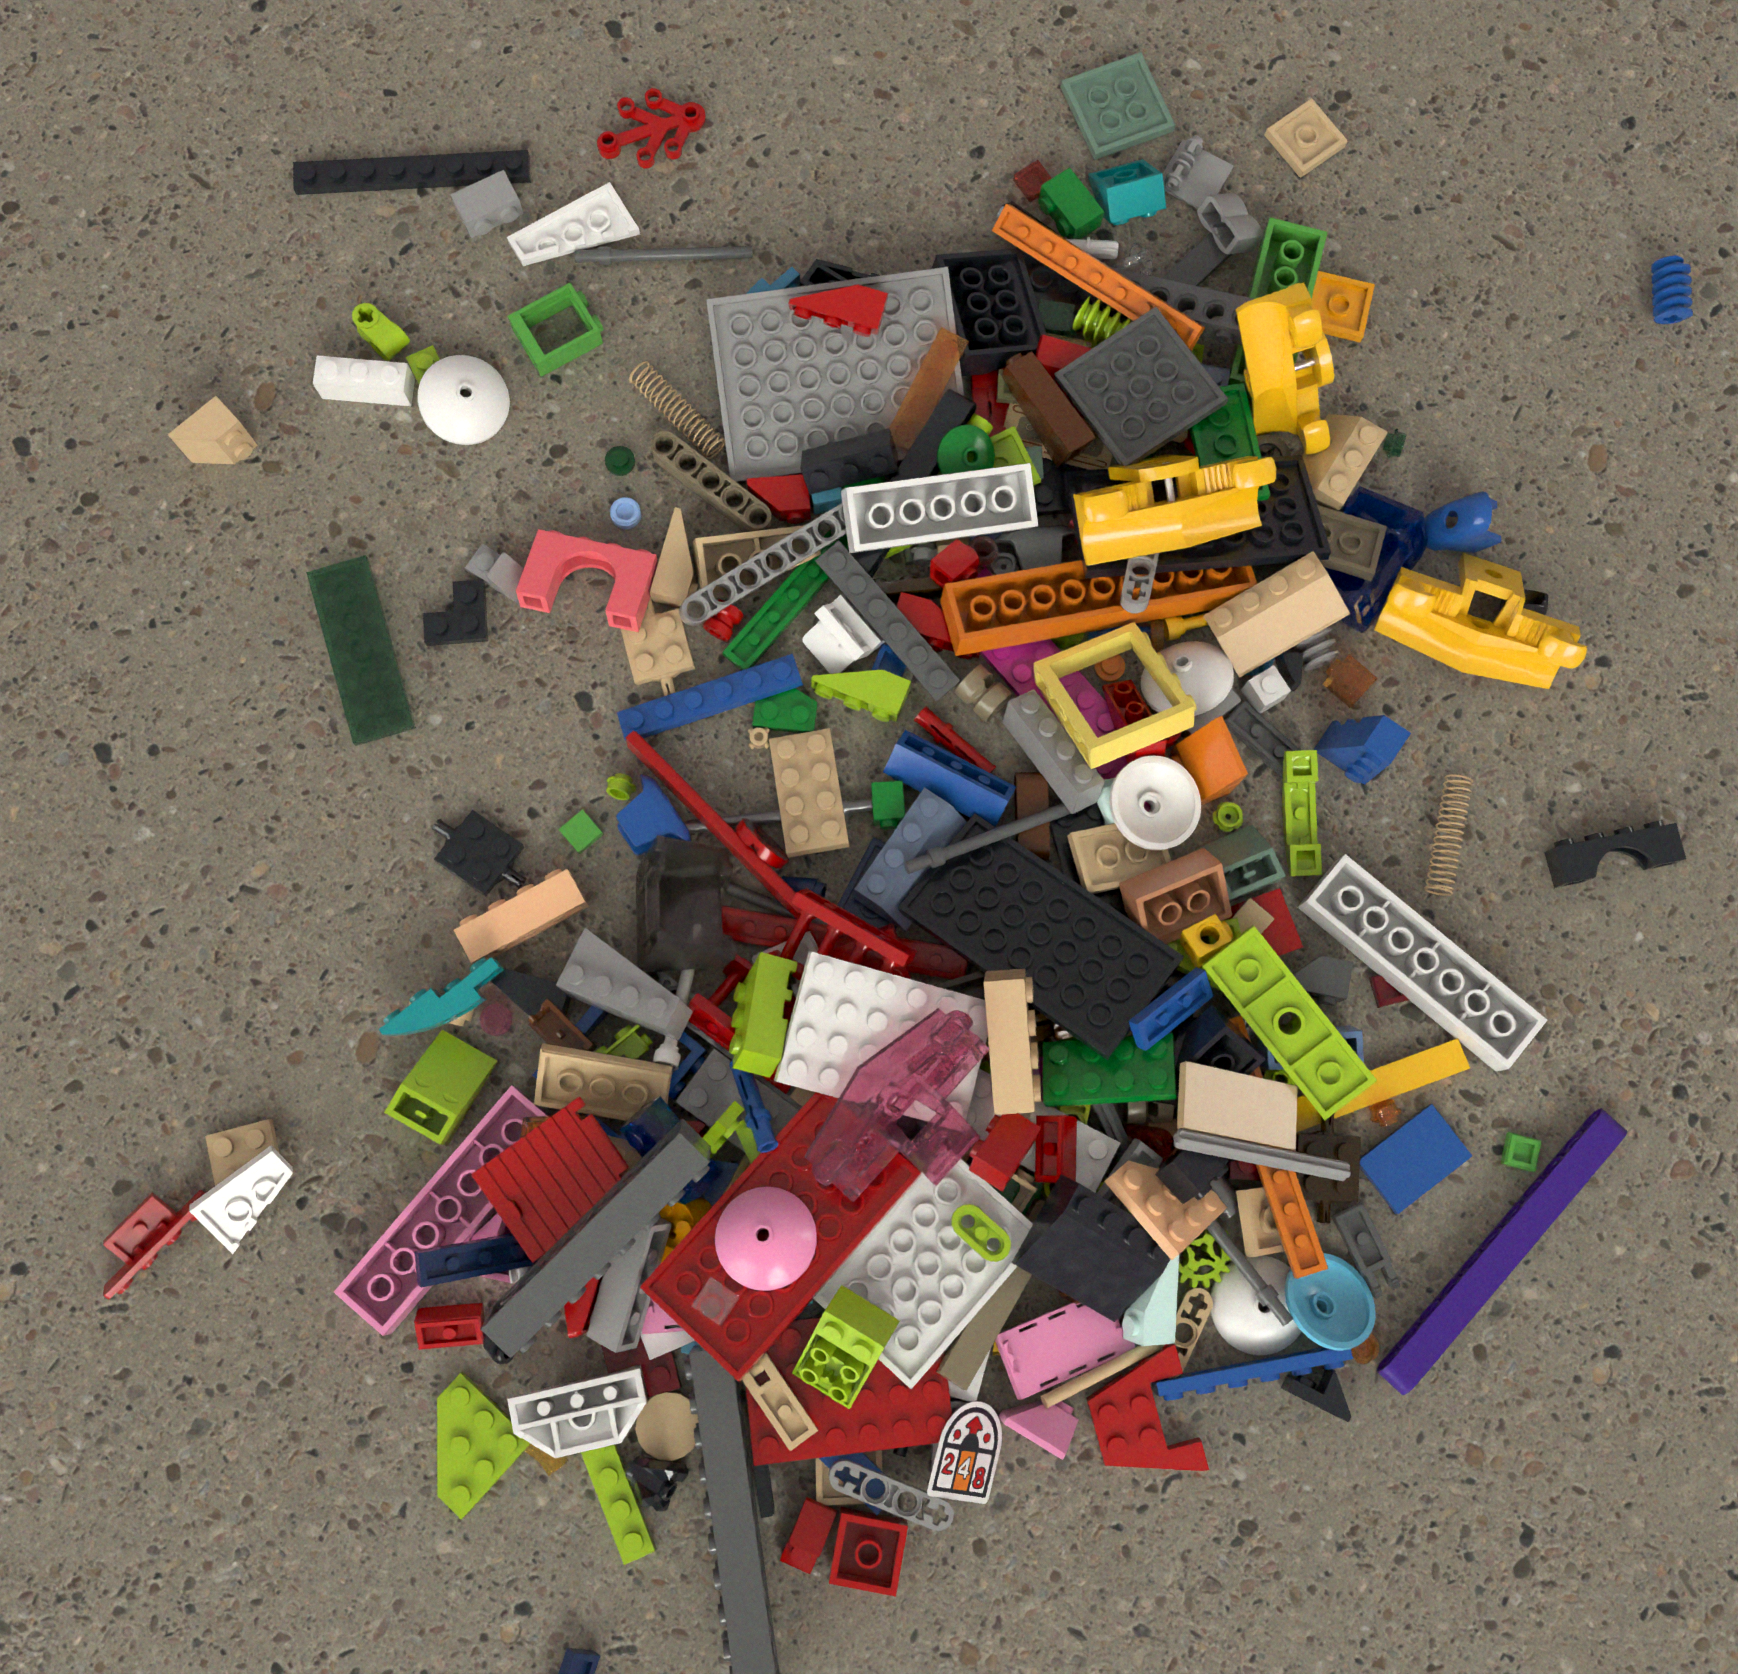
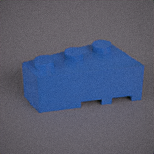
(1362, 747)

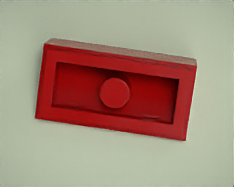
(1055, 1148)
(449, 1326)

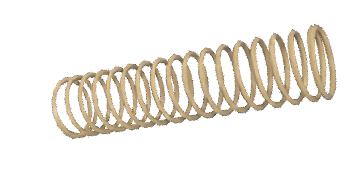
(677, 412)
(1446, 837)

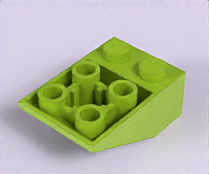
(441, 1088)
(845, 1346)

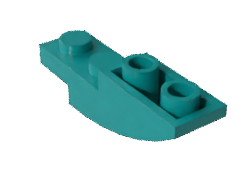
(432, 1010)

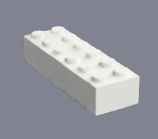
(939, 508)

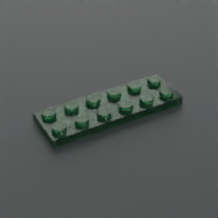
(360, 650)

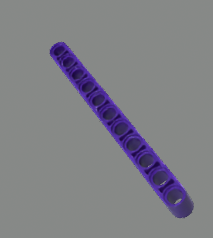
(1501, 1251)

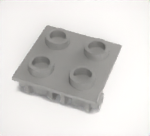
(1194, 173)

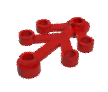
(654, 127)

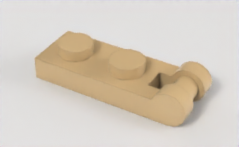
(780, 1404)

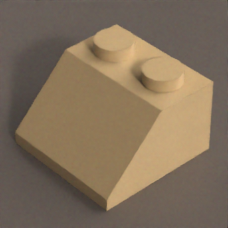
(213, 436)

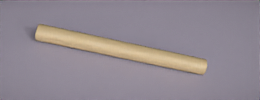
(1097, 1374)

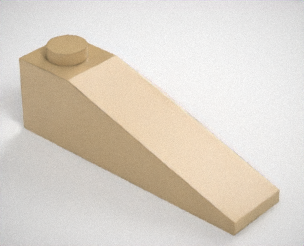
(722, 553)

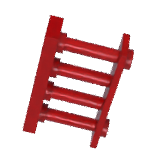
(840, 922)
(716, 1023)

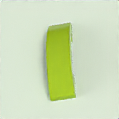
(1299, 813)

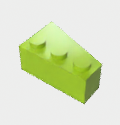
(759, 1015)

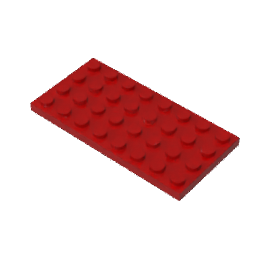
(840, 1227)

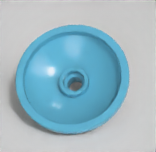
(1344, 1305)

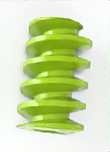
(1098, 321)

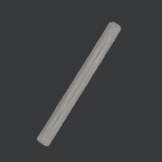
(1261, 1155)

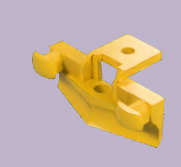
(1512, 648)

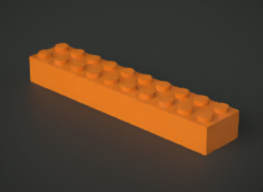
(1062, 603)

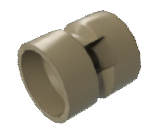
(983, 693)
(1141, 1111)

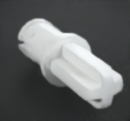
(1097, 248)

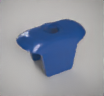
(1470, 532)
(650, 816)

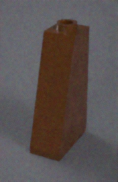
(1047, 408)

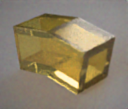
(548, 1462)

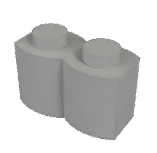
(1230, 223)

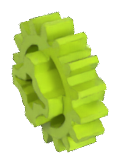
(1190, 1265)

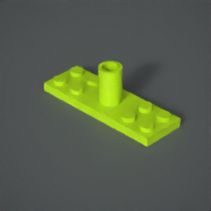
(1305, 1046)

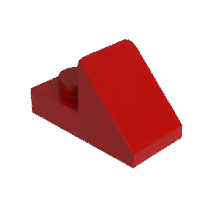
(808, 1535)

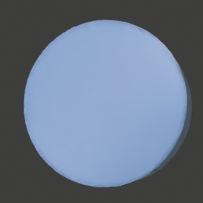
(625, 513)

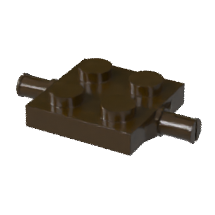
(1333, 1146)

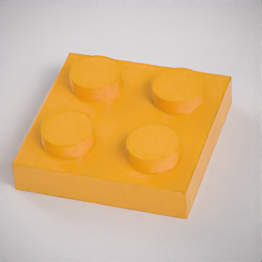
(1342, 305)

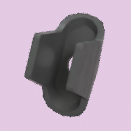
(1036, 545)

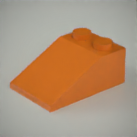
(1211, 760)

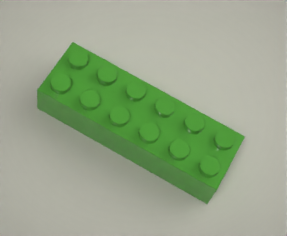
(1284, 258)

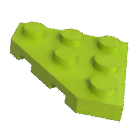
(472, 1444)

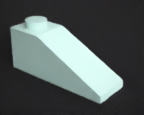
(1153, 1315)

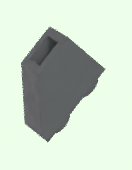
(1326, 979)

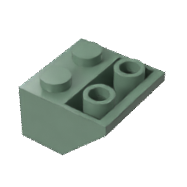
(1246, 862)

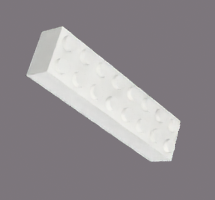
(1422, 964)

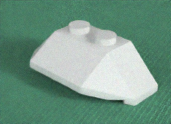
(579, 1413)

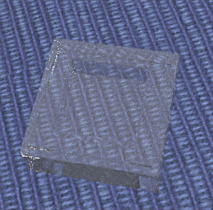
(715, 1301)

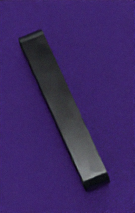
(922, 457)

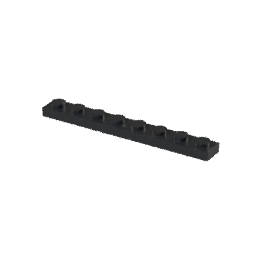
(408, 172)

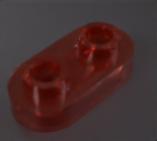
(1148, 1136)

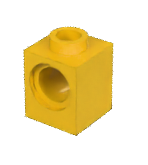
(1196, 948)

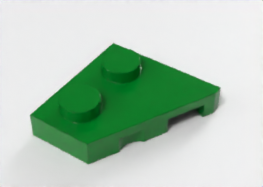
(786, 712)

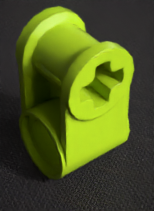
(379, 331)

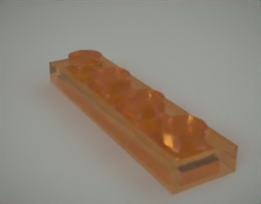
(927, 387)

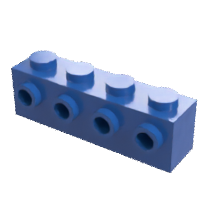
(949, 777)

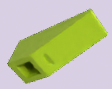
(870, 690)

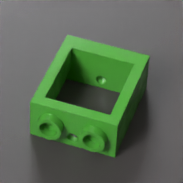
(546, 307)

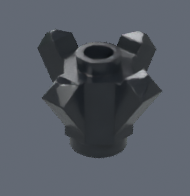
(655, 1480)

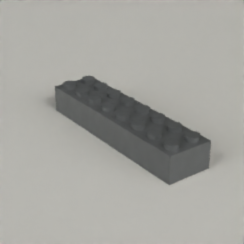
(597, 1238)

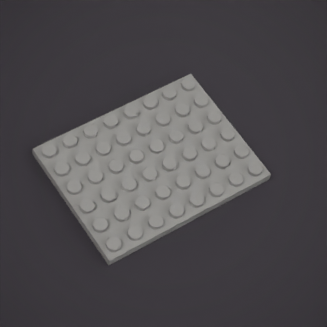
(808, 384)

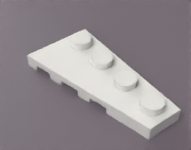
(580, 225)

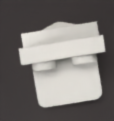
(841, 636)

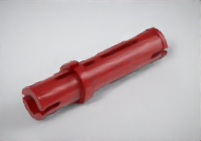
(944, 734)

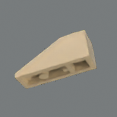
(674, 573)

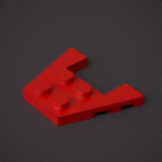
(1130, 1424)

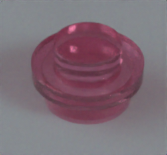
(495, 1020)

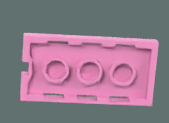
(1058, 1347)

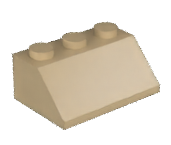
(1340, 466)

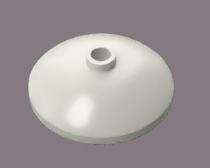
(459, 417)
(1202, 672)
(1172, 800)
(1237, 1311)

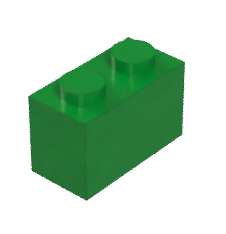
(1070, 205)

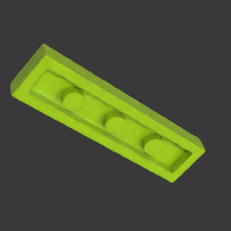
(619, 1503)

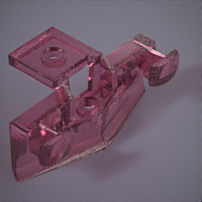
(916, 1066)

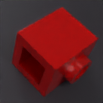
(954, 564)

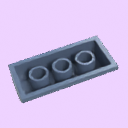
(886, 883)

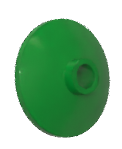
(957, 443)

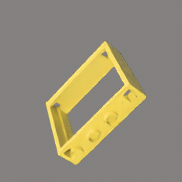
(1131, 737)

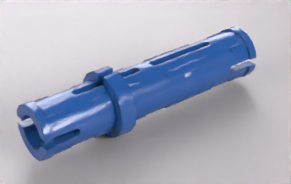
(756, 1115)

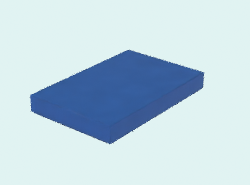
(1413, 1158)

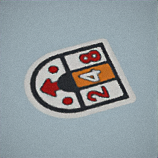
(967, 1466)

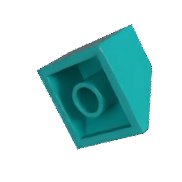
(1128, 191)

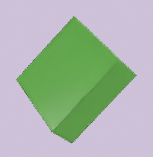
(581, 831)
(1521, 1152)

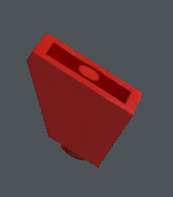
(784, 496)

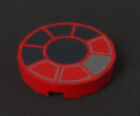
(765, 846)

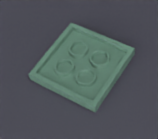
(1117, 106)

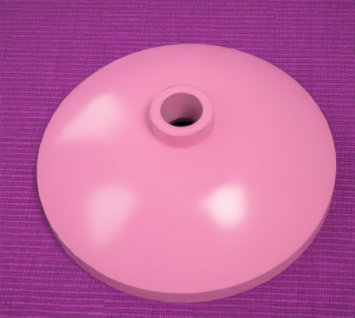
(783, 1255)

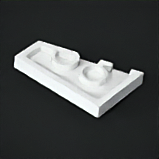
(239, 1199)

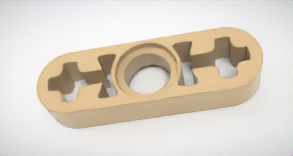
(1202, 1314)

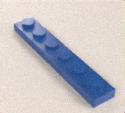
(711, 698)
(1238, 1374)

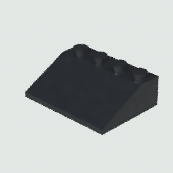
(992, 307)
(1091, 1250)

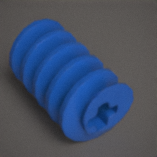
(1671, 290)

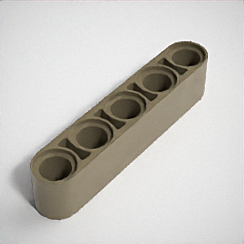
(704, 472)

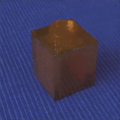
(1348, 680)

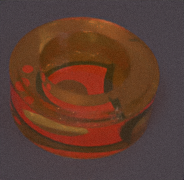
(1157, 635)

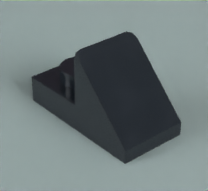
(1326, 1397)

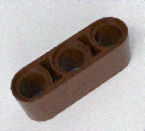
(1031, 798)

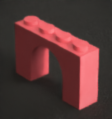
(558, 555)

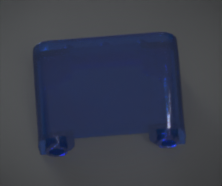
(1402, 547)

